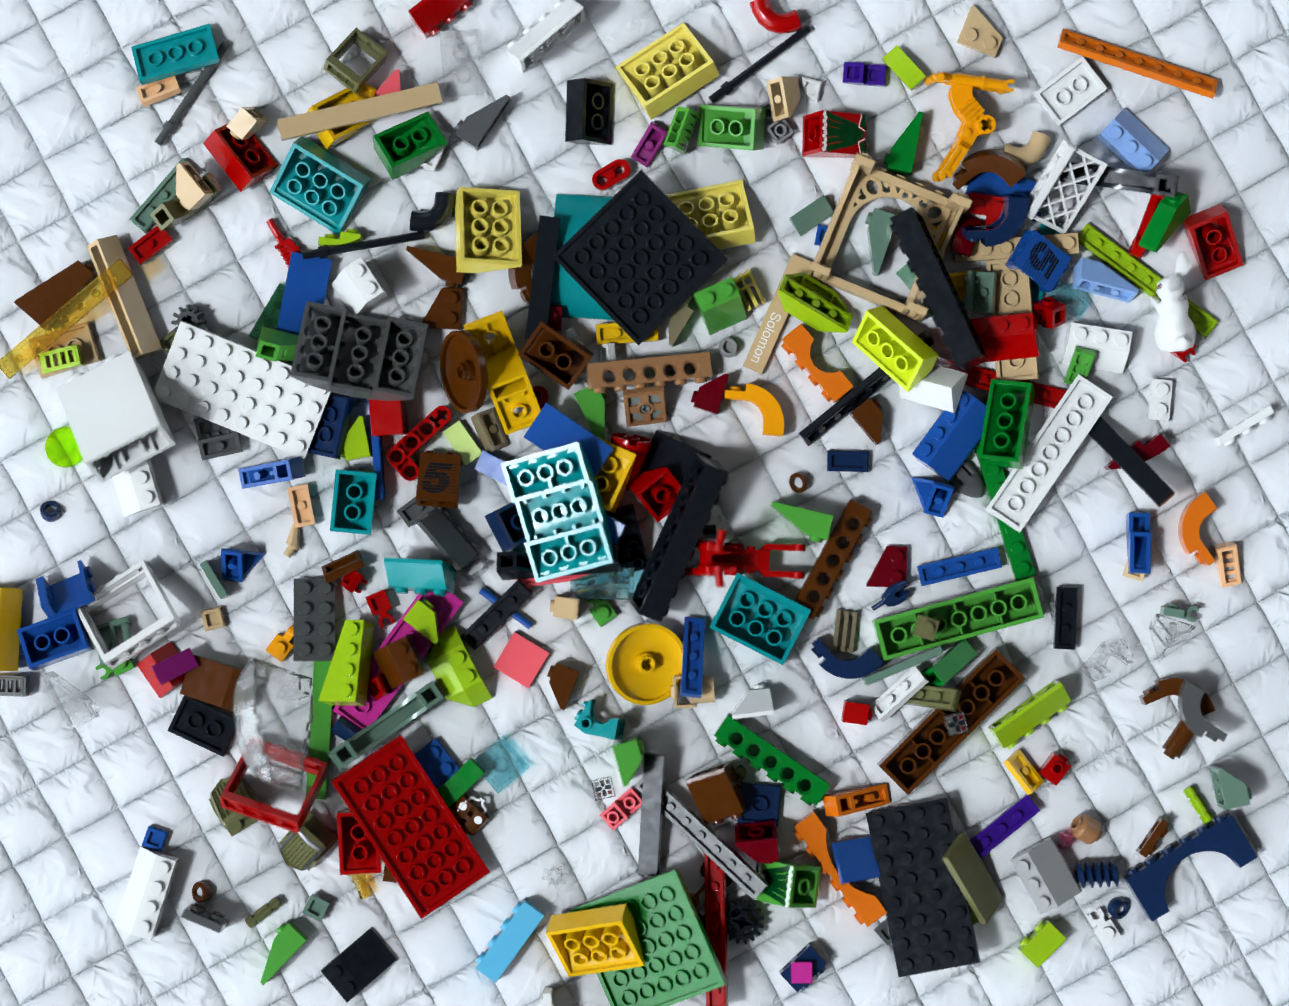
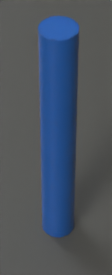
(516, 615)

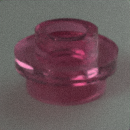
(1064, 840)

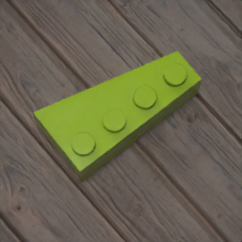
(350, 666)

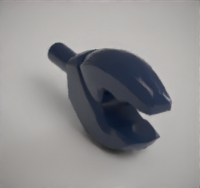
(891, 597)

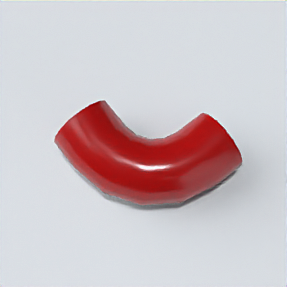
(774, 21)

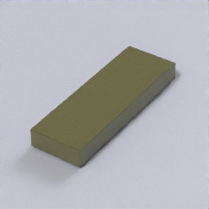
(936, 698)

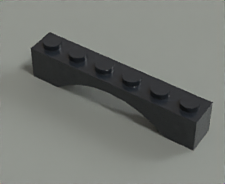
(1129, 180)
(516, 565)

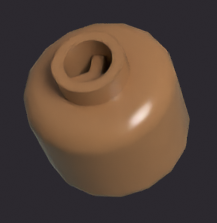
(1086, 828)

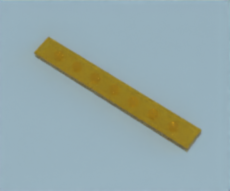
(65, 318)

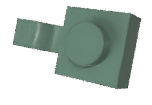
(1173, 611)

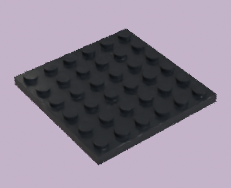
(639, 257)

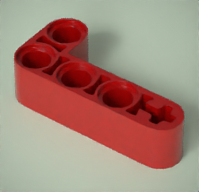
(422, 439)

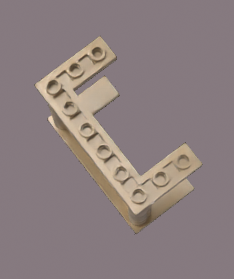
(862, 172)

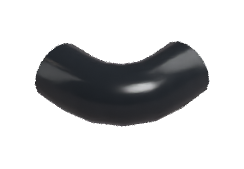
(434, 217)

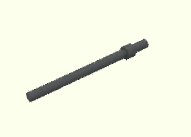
(169, 126)

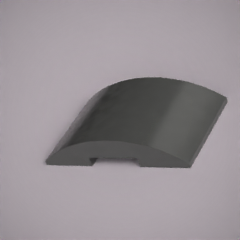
(358, 353)

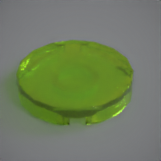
(63, 448)

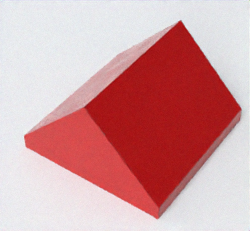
(388, 417)
(153, 658)

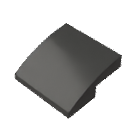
(216, 440)

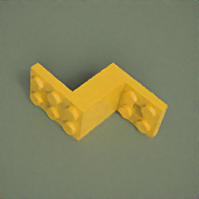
(506, 373)

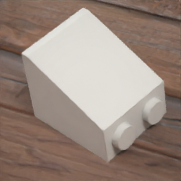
(358, 287)

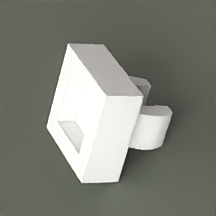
(606, 352)

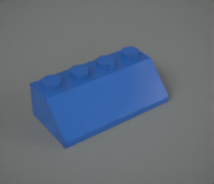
(952, 437)

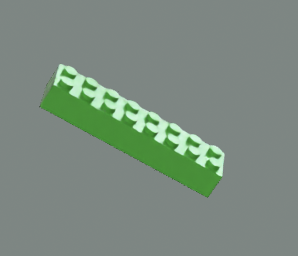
(960, 618)

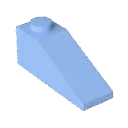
(1101, 280)

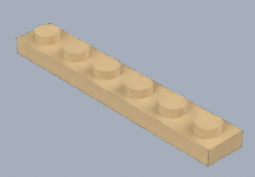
(1066, 242)

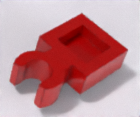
(379, 604)

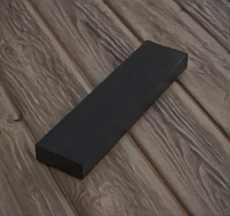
(496, 614)

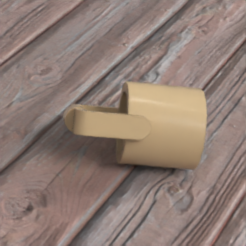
(708, 694)

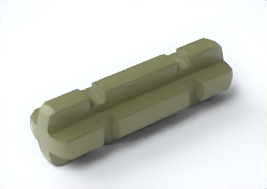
(263, 912)

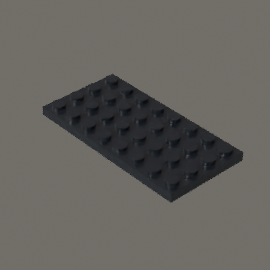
(923, 903)

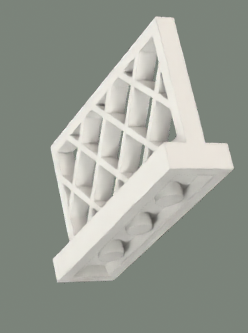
(1052, 175)

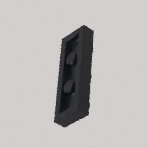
(1065, 618)

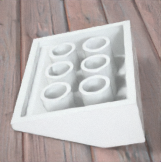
(546, 34)

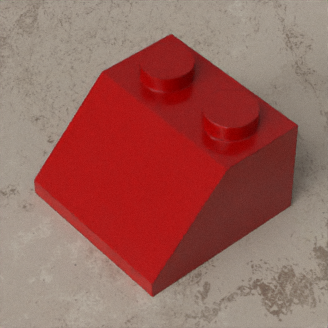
(656, 491)

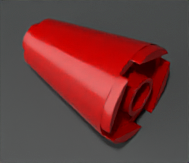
(636, 444)

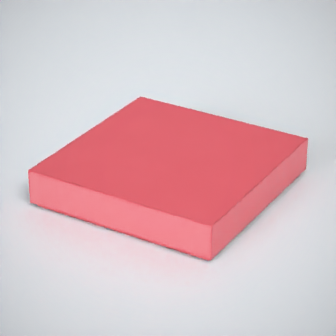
(521, 660)

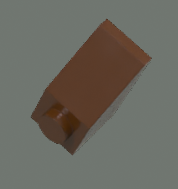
(869, 419)
(562, 682)

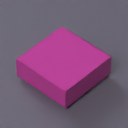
(801, 972)

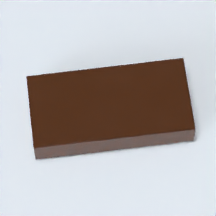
(342, 566)

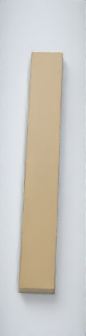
(359, 111)

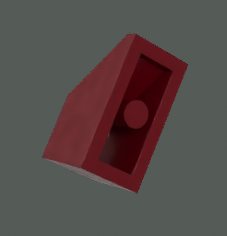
(710, 395)

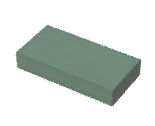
(214, 579)

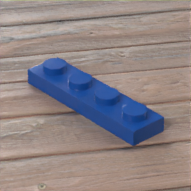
(959, 566)
(692, 657)

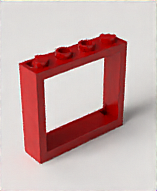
(267, 813)

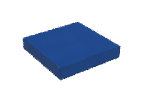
(855, 860)

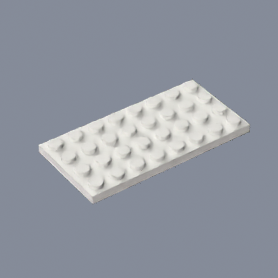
(240, 390)

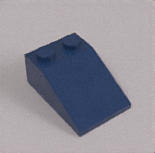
(506, 526)

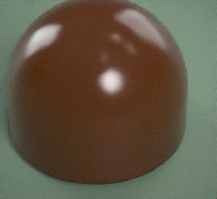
(805, 480)
(207, 892)

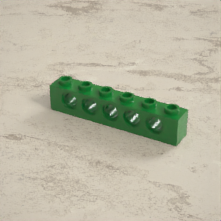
(817, 785)

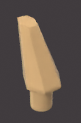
(293, 541)

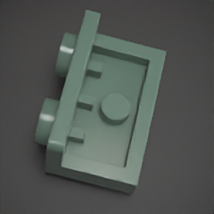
(980, 292)

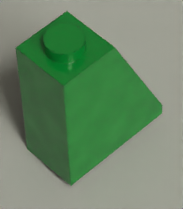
(949, 663)

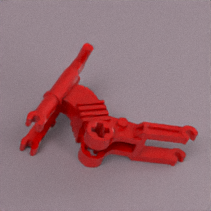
(734, 559)

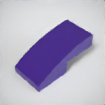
(864, 74)

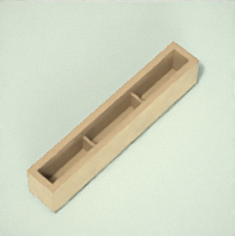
(126, 301)

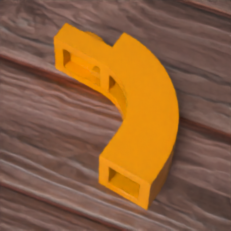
(771, 411)

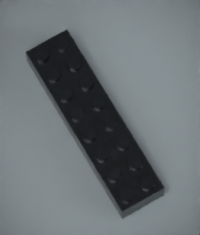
(938, 288)
(679, 537)

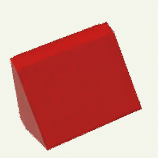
(378, 687)

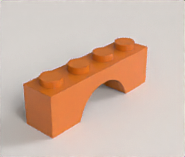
(799, 344)

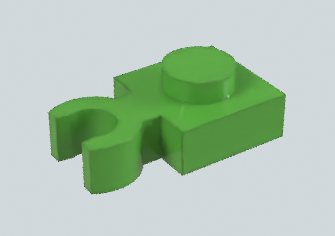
(601, 611)
(122, 668)

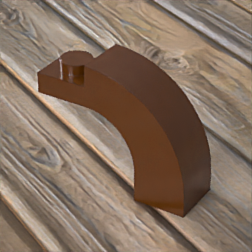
(992, 161)
(521, 276)
(1171, 686)

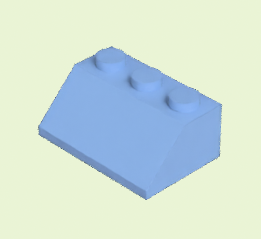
(1132, 142)

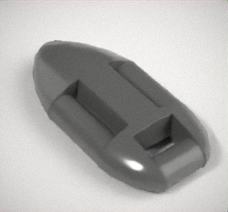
(968, 481)

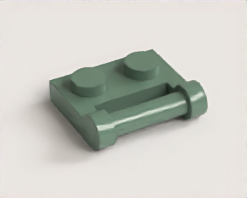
(109, 633)

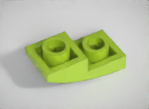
(904, 68)
(347, 237)

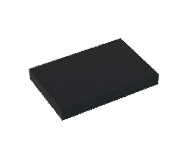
(203, 725)

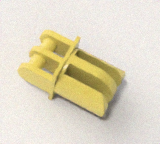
(741, 278)

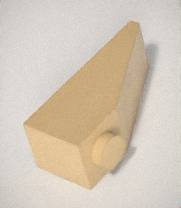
(565, 607)

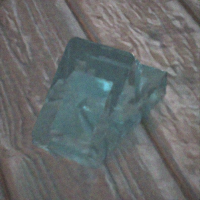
(1075, 301)

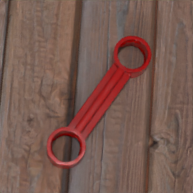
(1135, 249)

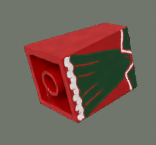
(833, 134)

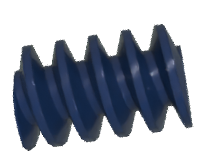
(1096, 873)

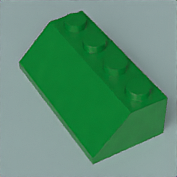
(1007, 423)

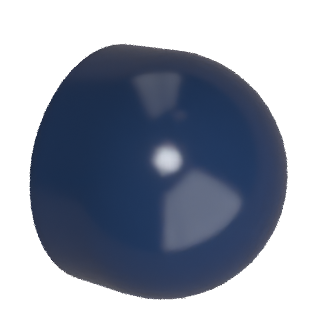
(50, 517)
(1113, 906)

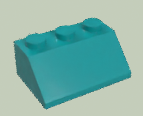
(353, 502)
(420, 576)

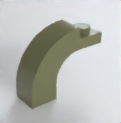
(173, 213)

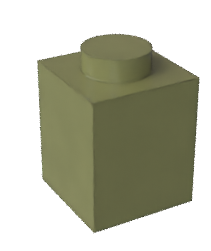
(925, 627)

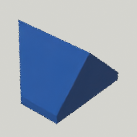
(933, 496)
(238, 563)

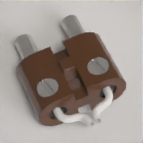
(469, 814)

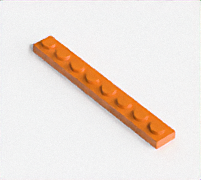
(1137, 63)

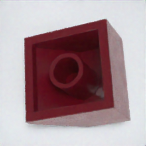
(758, 840)

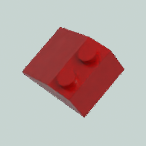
(1213, 241)
(354, 847)

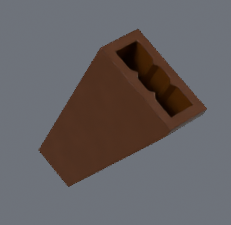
(56, 291)

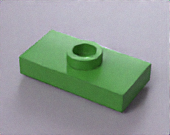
(1079, 364)

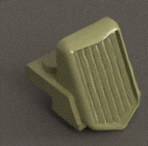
(231, 820)

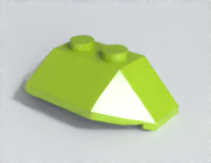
(814, 303)
(457, 670)

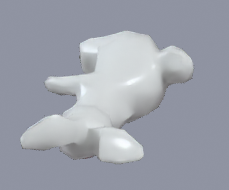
(1174, 327)

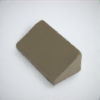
(489, 430)

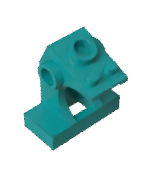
(611, 730)

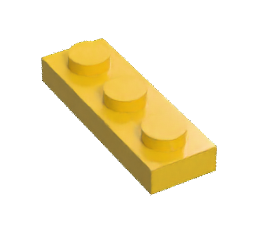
(615, 334)

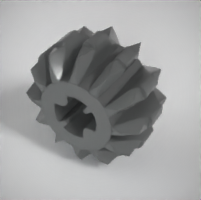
(196, 318)

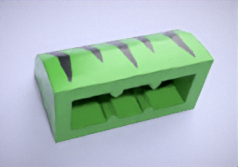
(681, 129)

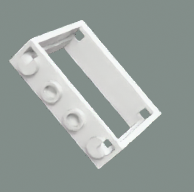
(140, 640)

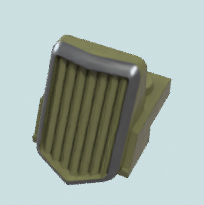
(308, 846)

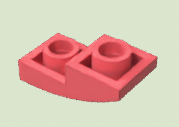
(622, 808)

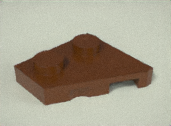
(445, 310)

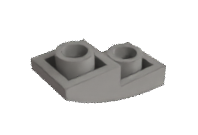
(777, 130)

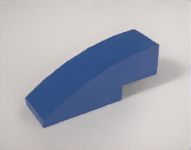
(1138, 542)

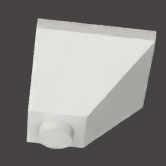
(754, 703)

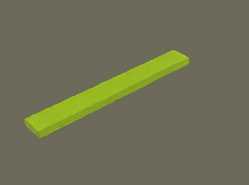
(1137, 273)

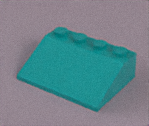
(319, 184)
(760, 618)

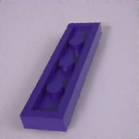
(1004, 825)

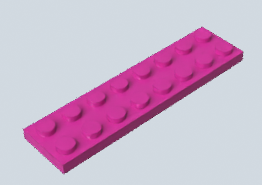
(445, 610)

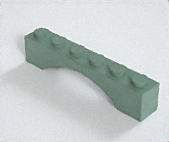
(385, 726)

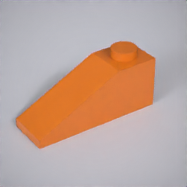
(855, 800)

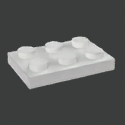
(1070, 91)

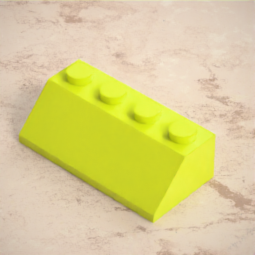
(894, 347)

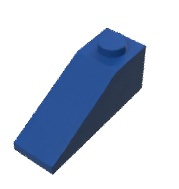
(272, 472)

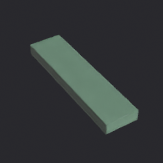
(164, 192)

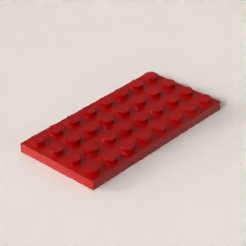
(410, 826)

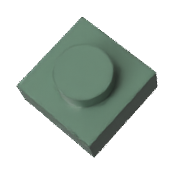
(316, 907)

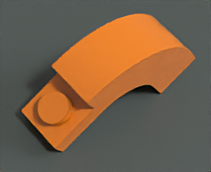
(1190, 525)

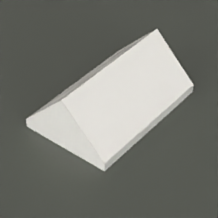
(938, 389)

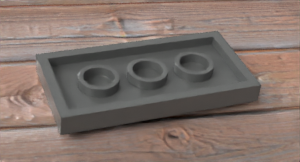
(314, 620)

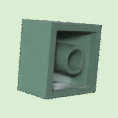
(1229, 790)

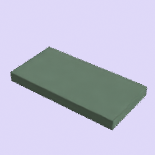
(902, 665)

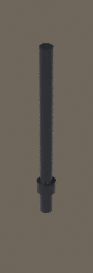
(728, 87)
(323, 251)

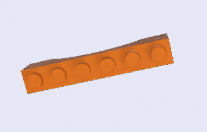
(864, 903)

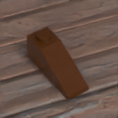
(439, 264)

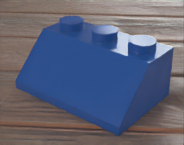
(54, 640)

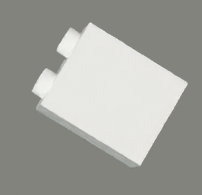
(115, 416)

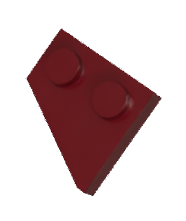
(889, 568)

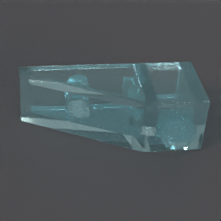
(604, 585)

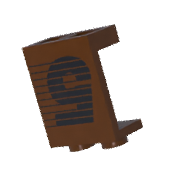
(438, 479)

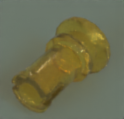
(361, 885)

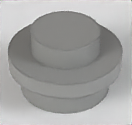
(728, 347)

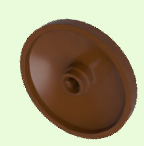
(463, 371)

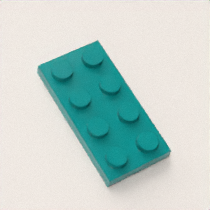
(175, 54)

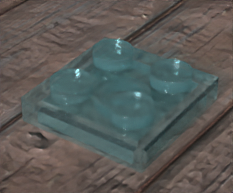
(501, 764)

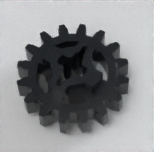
(751, 923)

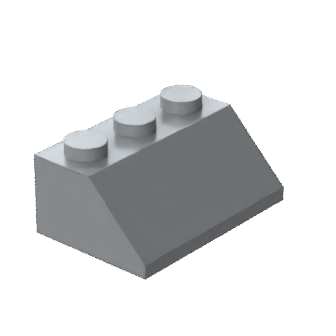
(1046, 875)

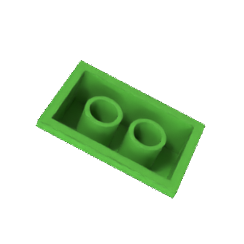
(628, 757)

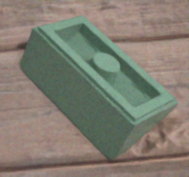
(811, 215)

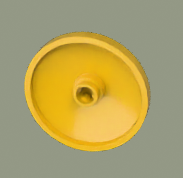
(644, 663)

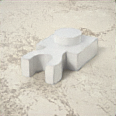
(1104, 929)

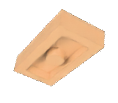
(158, 90)
(301, 506)

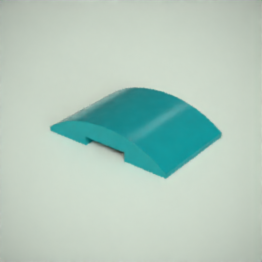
(566, 292)
(559, 511)

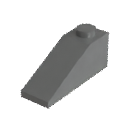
(478, 125)

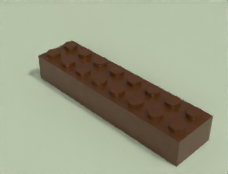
(929, 742)

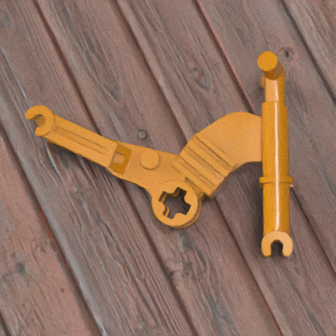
(968, 112)

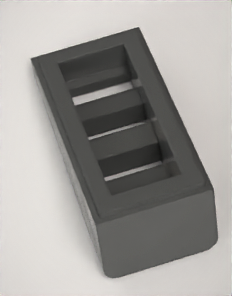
(24, 685)

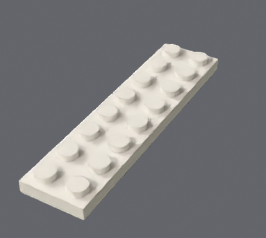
(1049, 453)

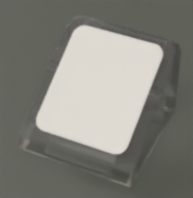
(476, 569)

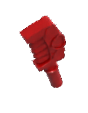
(284, 245)

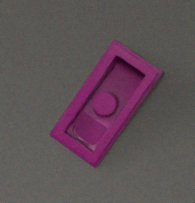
(650, 144)
(175, 666)

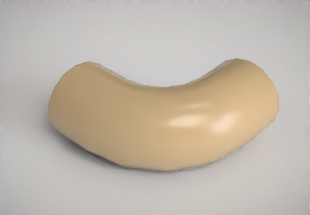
(1032, 151)

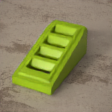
(76, 355)

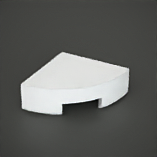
(811, 88)

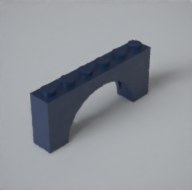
(1150, 879)

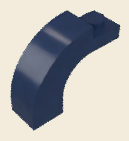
(1005, 227)
(849, 669)

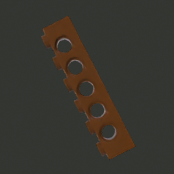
(851, 510)

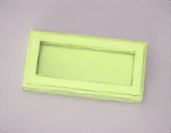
(462, 442)

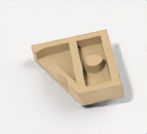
(979, 34)

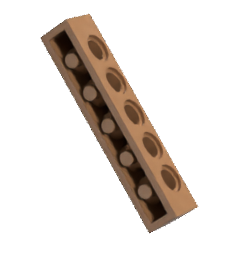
(699, 361)

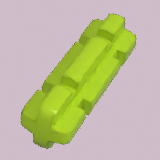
(1198, 804)

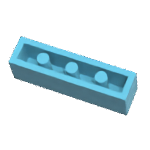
(510, 940)

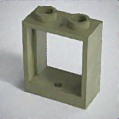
(345, 74)

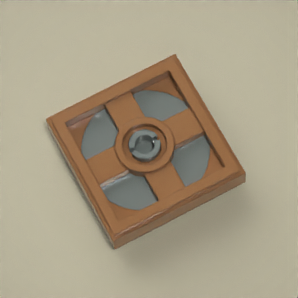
(645, 406)

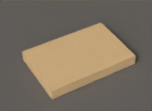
(77, 335)

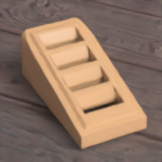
(1232, 547)

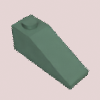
(879, 236)

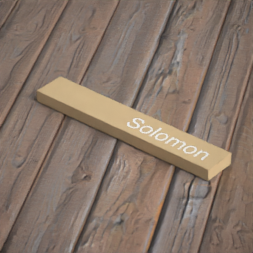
(772, 322)

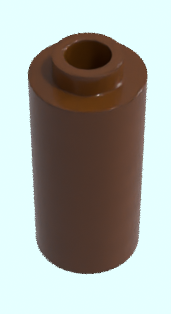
(1178, 741)

